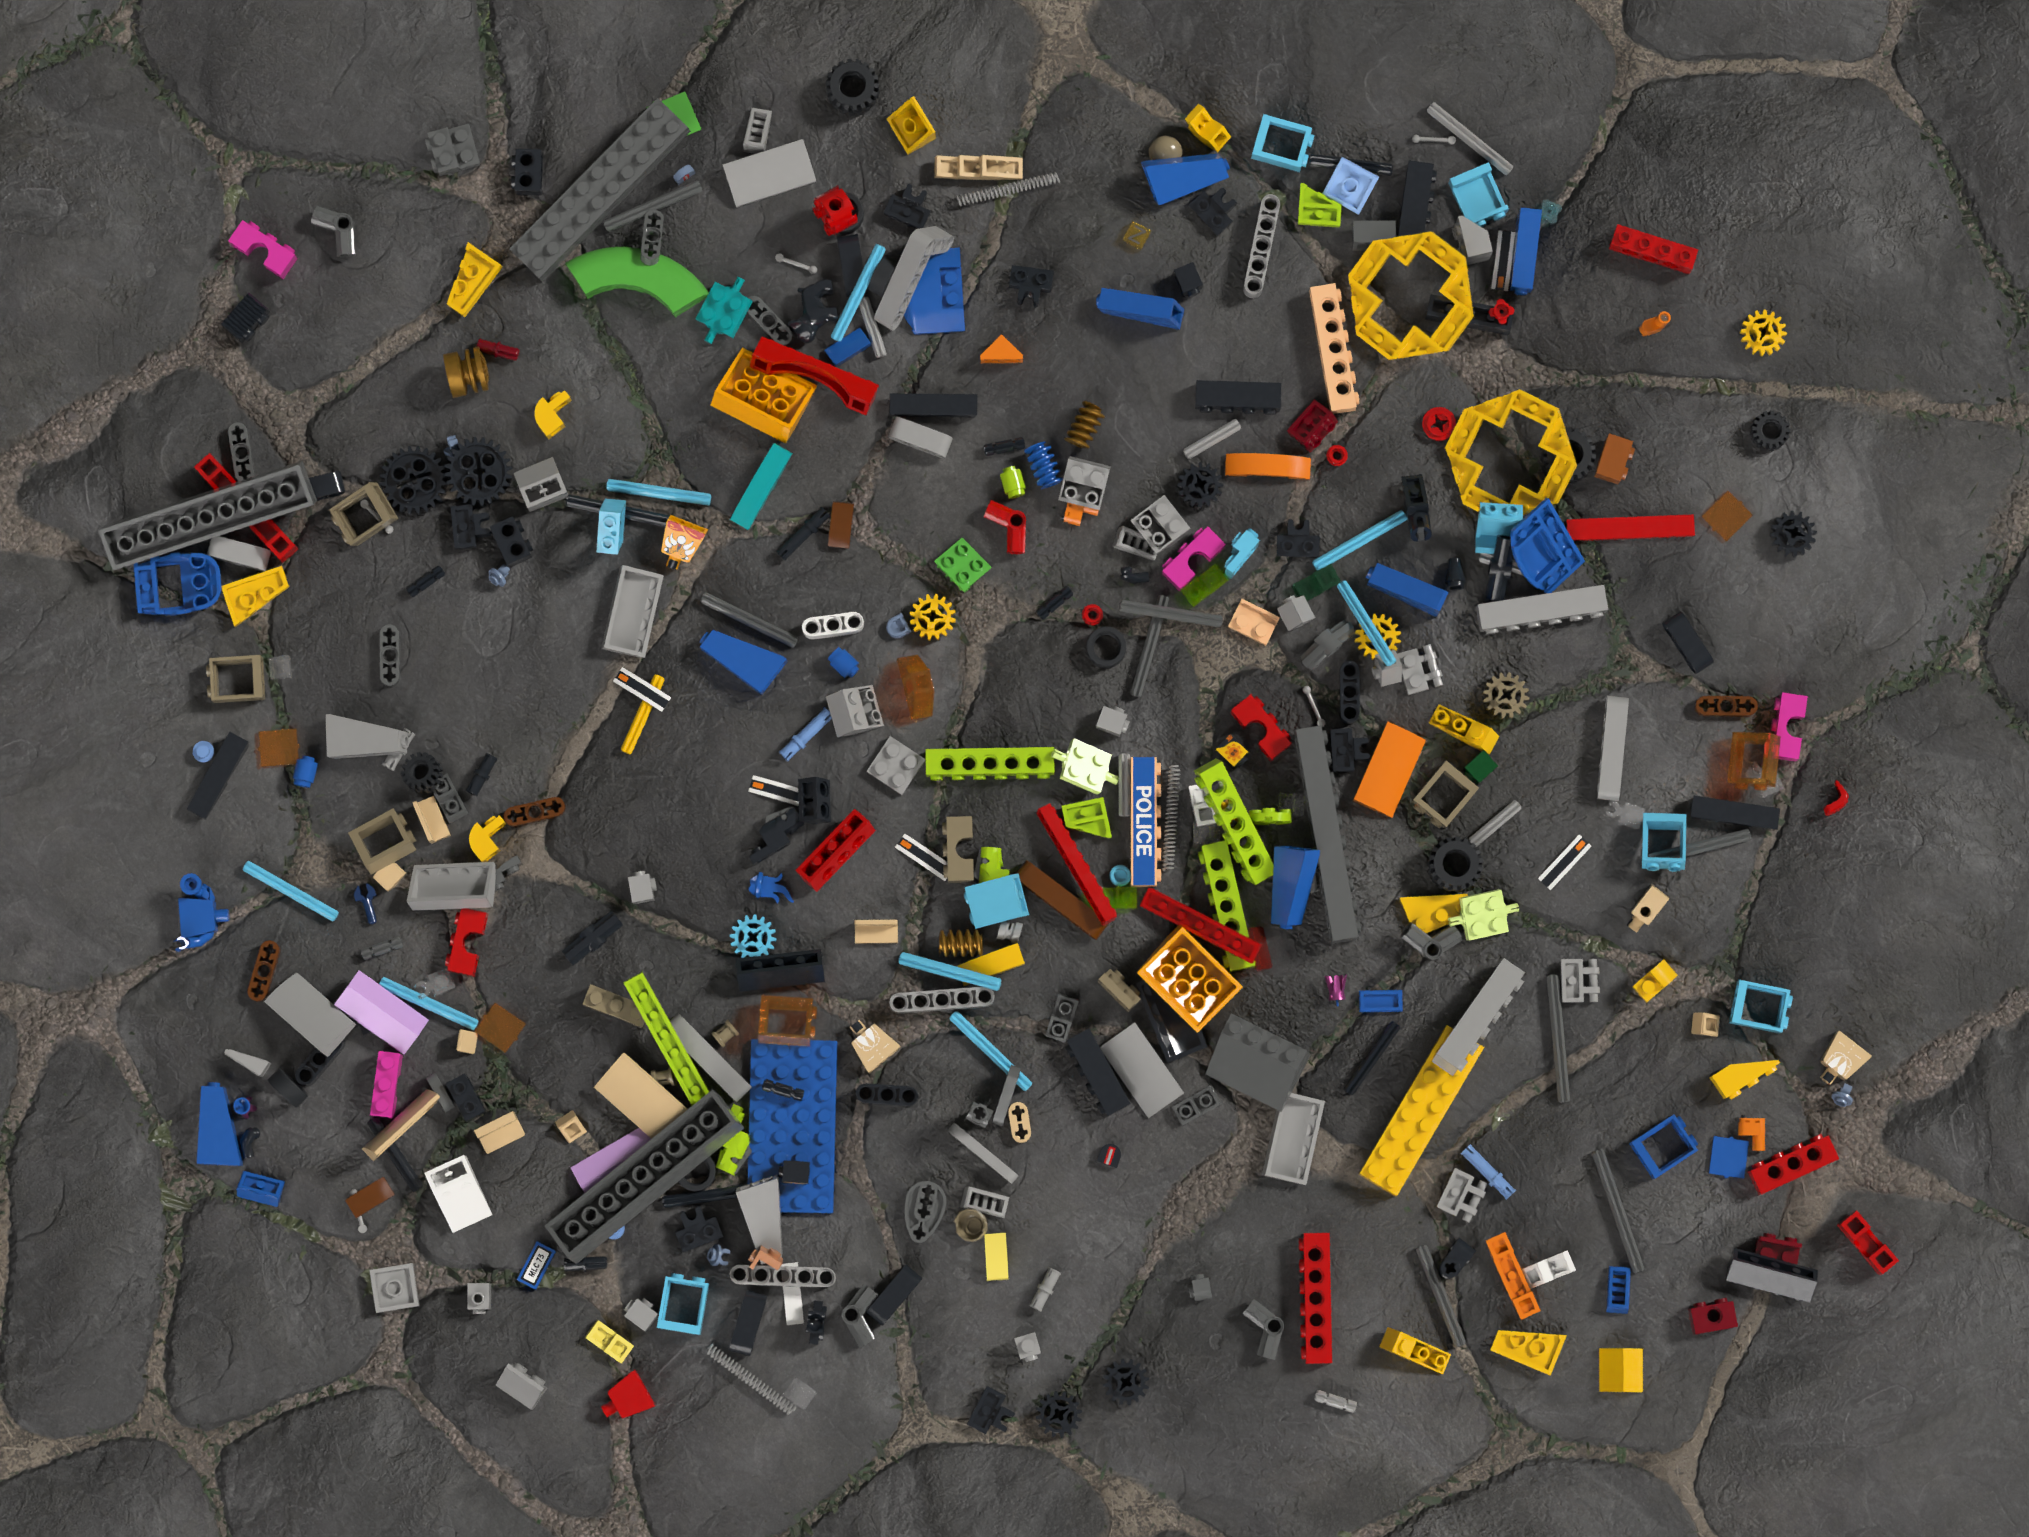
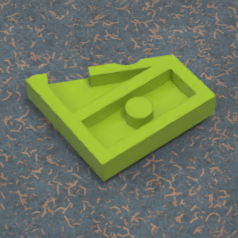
(1317, 209)
(1088, 817)

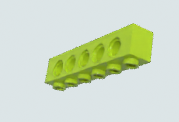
(935, 757)
(1220, 852)
(1263, 865)

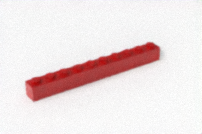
(1076, 864)

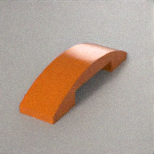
(1267, 465)
(1512, 1275)

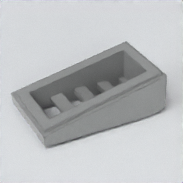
(752, 143)
(1133, 550)
(254, 1064)
(967, 1196)

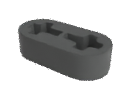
(438, 1088)

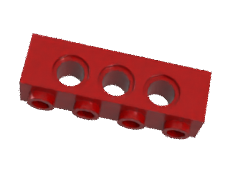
(1653, 249)
(835, 850)
(1825, 1155)

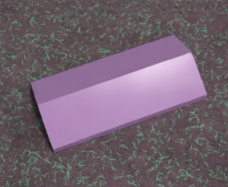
(381, 1012)
(601, 1163)

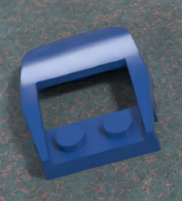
(199, 583)

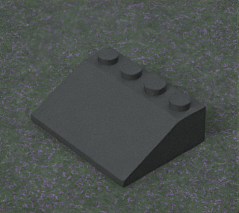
(1257, 1062)

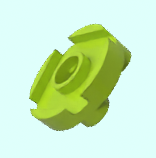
(1270, 816)

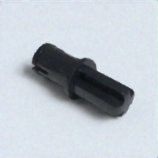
(586, 1263)

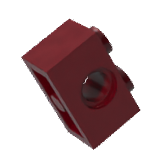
(1725, 1320)

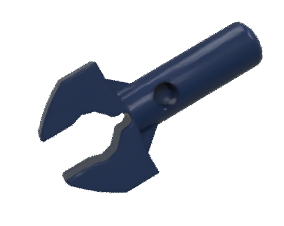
(367, 902)

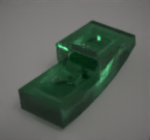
(1317, 583)

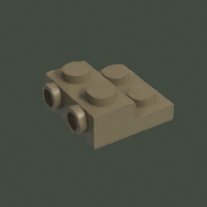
(1114, 985)

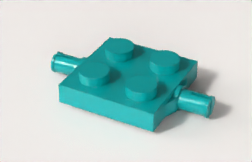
(724, 310)

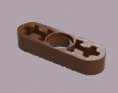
(1741, 711)
(549, 803)
(262, 953)

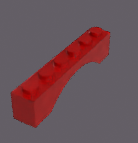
(776, 358)
(267, 530)

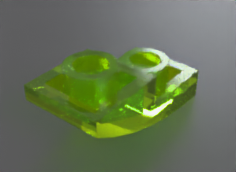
(1205, 585)
(1122, 897)

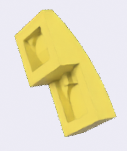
(996, 1256)
(609, 1341)

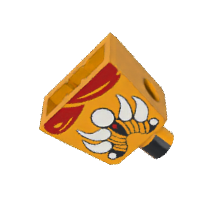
(681, 540)

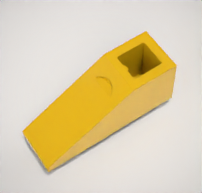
(1464, 729)
(1736, 1076)
(1415, 1350)

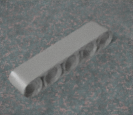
(1261, 236)
(1612, 748)
(931, 996)
(709, 1059)
(815, 1272)

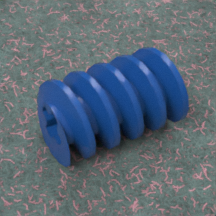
(1043, 465)

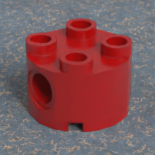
(834, 210)

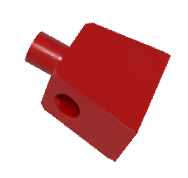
(628, 1397)

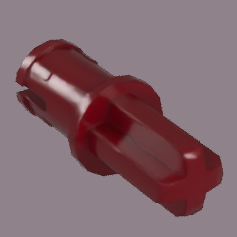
(498, 349)

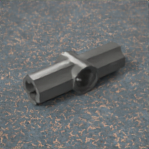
(979, 1114)

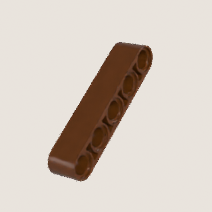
(1060, 899)

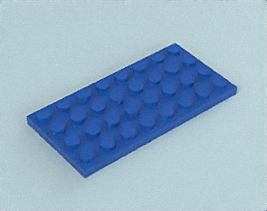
(793, 1128)

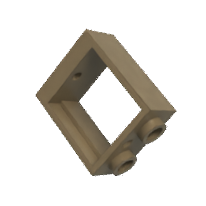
(380, 503)
(258, 678)
(1459, 779)
(390, 855)

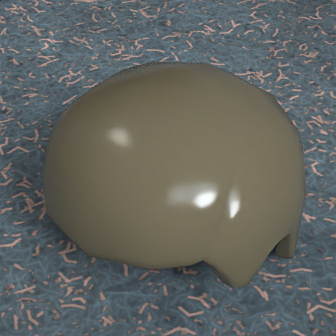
(1164, 148)
(971, 1225)

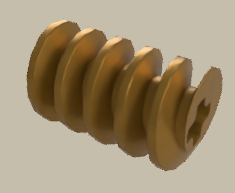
(1085, 425)
(960, 943)

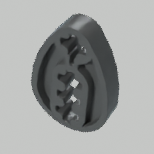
(936, 1210)

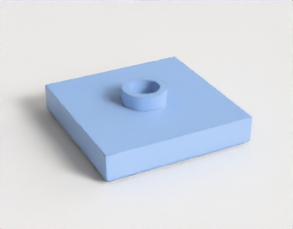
(1350, 185)

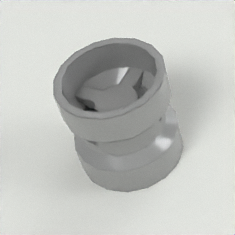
(1010, 931)

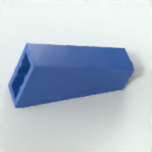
(1183, 175)
(1525, 250)
(1141, 307)
(1407, 589)
(746, 661)
(1292, 883)
(217, 1131)

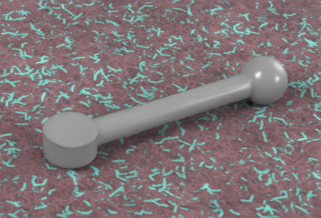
(1451, 140)
(780, 258)
(365, 505)
(1306, 689)
(362, 1228)

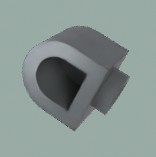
(1200, 1287)

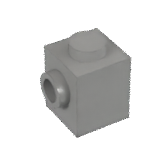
(1295, 612)
(1387, 674)
(1113, 721)
(642, 887)
(479, 1297)
(641, 1313)
(1028, 1347)

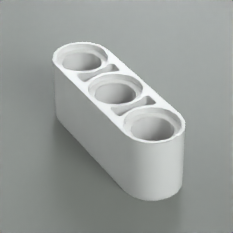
(824, 632)

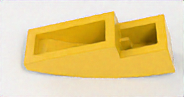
(995, 962)

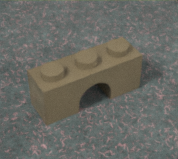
(957, 830)
(613, 1005)

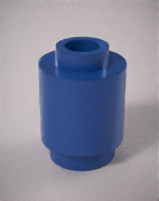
(843, 663)
(305, 771)

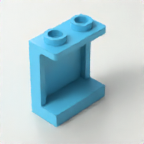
(1478, 195)
(1495, 520)
(996, 901)

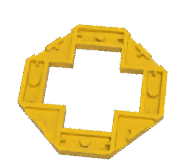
(1455, 288)
(1497, 412)

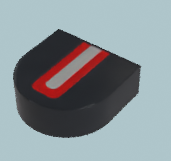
(1109, 1155)

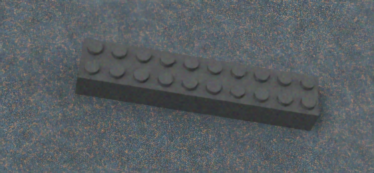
(600, 189)
(207, 515)
(1325, 834)
(644, 1176)

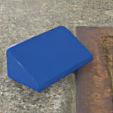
(848, 347)
(260, 1188)

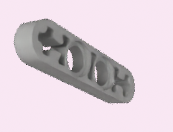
(982, 1153)

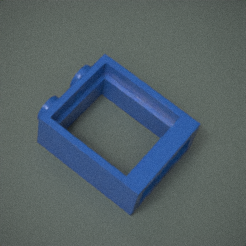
(1639, 1149)

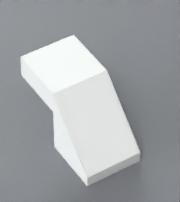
(1201, 810)
(1548, 1269)

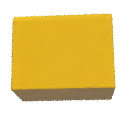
(911, 126)
(1620, 1370)

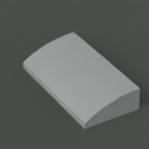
(769, 173)
(632, 611)
(452, 886)
(310, 1013)
(1141, 1070)
(1293, 1139)

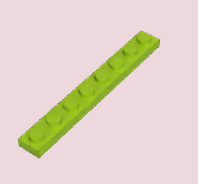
(666, 1037)

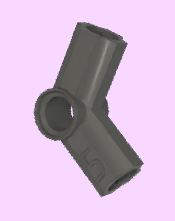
(344, 237)
(1327, 644)
(1441, 941)
(859, 1328)
(1269, 1340)

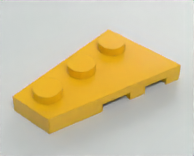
(474, 277)
(254, 592)
(1431, 911)
(1530, 1349)

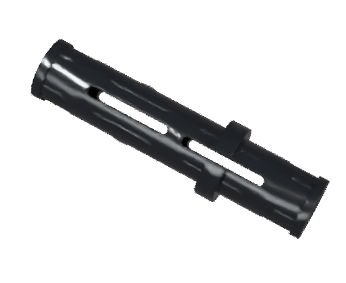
(803, 533)

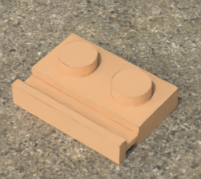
(1253, 622)

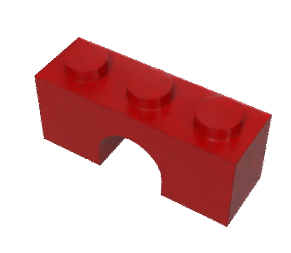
(1251, 711)
(468, 923)
(1869, 1246)

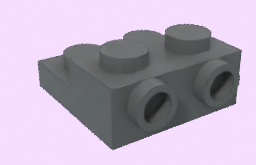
(452, 149)

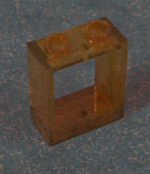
(1770, 760)
(786, 1003)

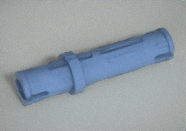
(812, 728)
(1488, 1172)

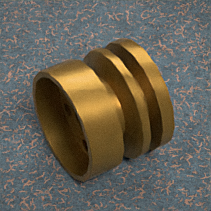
(466, 372)

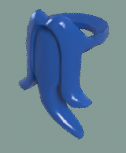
(765, 887)

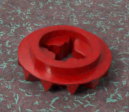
(1443, 415)

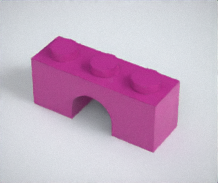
(248, 237)
(1205, 544)
(1788, 707)
(385, 1084)

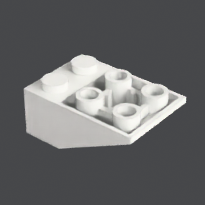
(458, 1193)

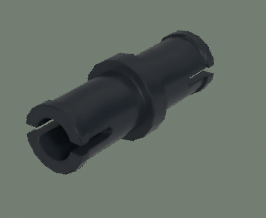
(481, 774)

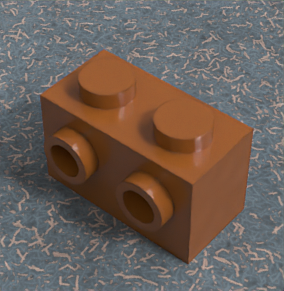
(1614, 458)

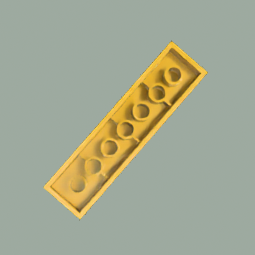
(1415, 1121)

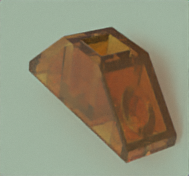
(917, 686)

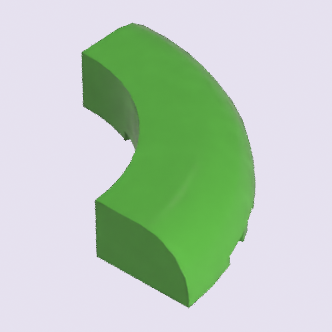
(623, 268)

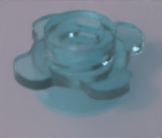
(1555, 208)

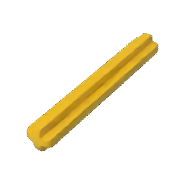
(640, 719)

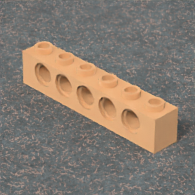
(1329, 294)

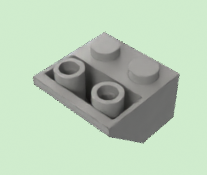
(1473, 241)
(1084, 483)
(541, 484)
(1160, 525)
(854, 710)
(521, 1386)

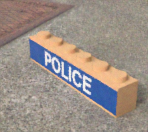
(1144, 822)

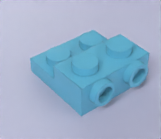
(1242, 549)

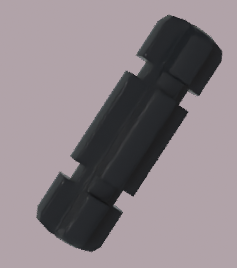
(1004, 446)
(425, 581)
(1055, 602)
(783, 1090)

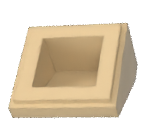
(389, 876)
(1705, 1024)
(466, 1041)
(570, 1126)

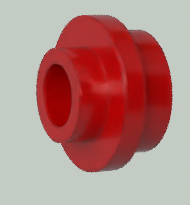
(1339, 449)
(1092, 608)

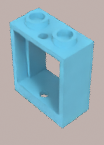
(1259, 155)
(609, 527)
(1664, 821)
(1738, 1003)
(681, 1327)

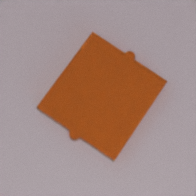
(1727, 516)
(278, 747)
(500, 1027)

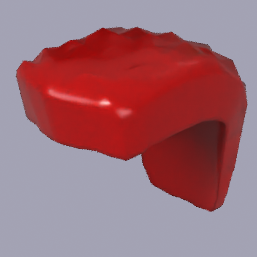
(1840, 803)

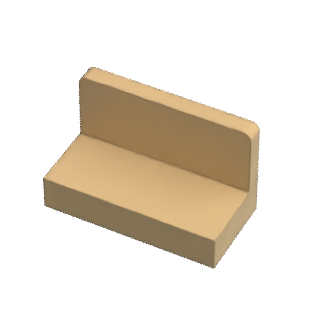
(431, 819)
(876, 931)
(500, 1132)

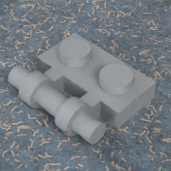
(1413, 672)
(1572, 980)
(1455, 1193)

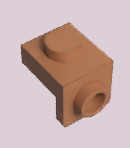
(770, 1257)

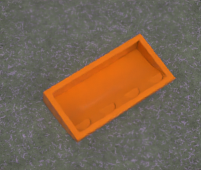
(1389, 770)

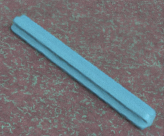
(857, 293)
(658, 492)
(1359, 540)
(1366, 623)
(290, 891)
(950, 971)
(429, 1004)
(989, 1049)

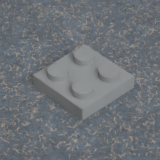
(896, 765)
(394, 1288)

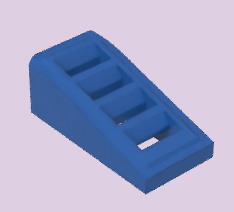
(1618, 1308)

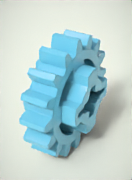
(762, 929)

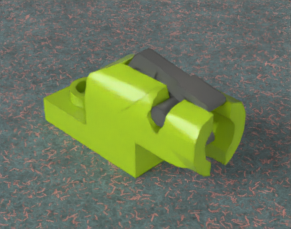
(989, 865)
(736, 1149)

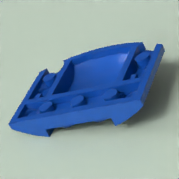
(938, 296)
(1544, 548)

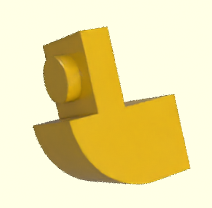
(1206, 129)
(546, 413)
(480, 838)
(1655, 980)

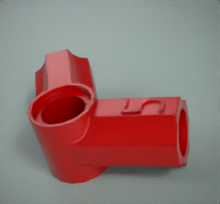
(1015, 534)

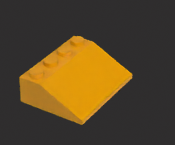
(763, 400)
(1189, 978)

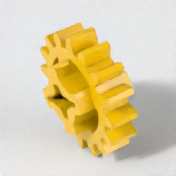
(1755, 329)
(942, 618)
(1387, 635)

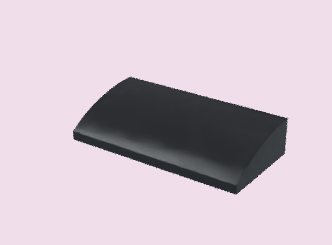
(1173, 1032)

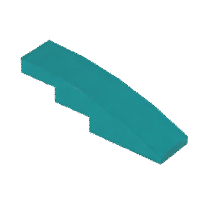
(761, 486)

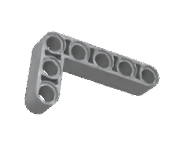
(919, 248)

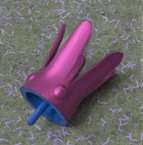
(1336, 991)
(243, 1106)

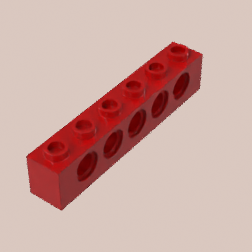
(1321, 1242)

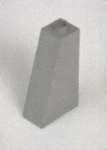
(360, 739)
(762, 1212)

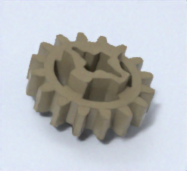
(1512, 703)

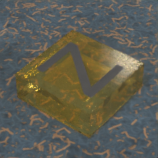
(1137, 235)

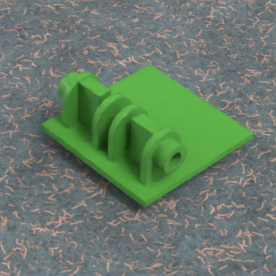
(683, 110)
(962, 565)

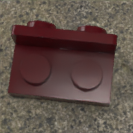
(1313, 425)
(1783, 1250)

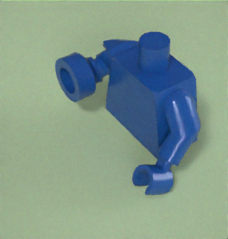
(198, 916)

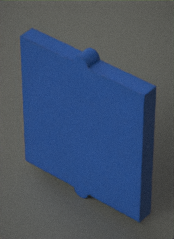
(1728, 1157)

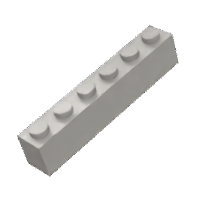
(1542, 608)
(1478, 1017)

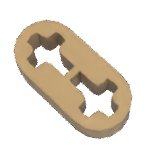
(1025, 1122)

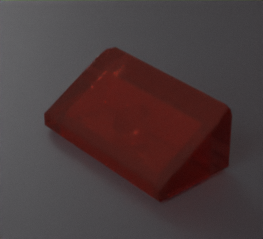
(1263, 958)

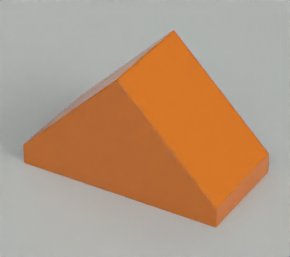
(1001, 352)

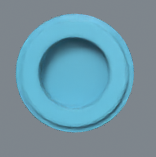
(1120, 875)

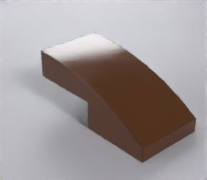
(841, 524)
(370, 1197)

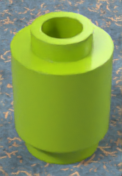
(1013, 482)

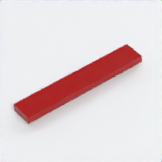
(1631, 527)
(1200, 925)

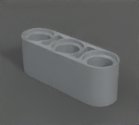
(920, 437)
(239, 553)

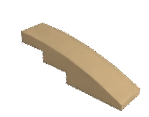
(979, 168)

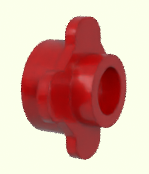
(1501, 305)

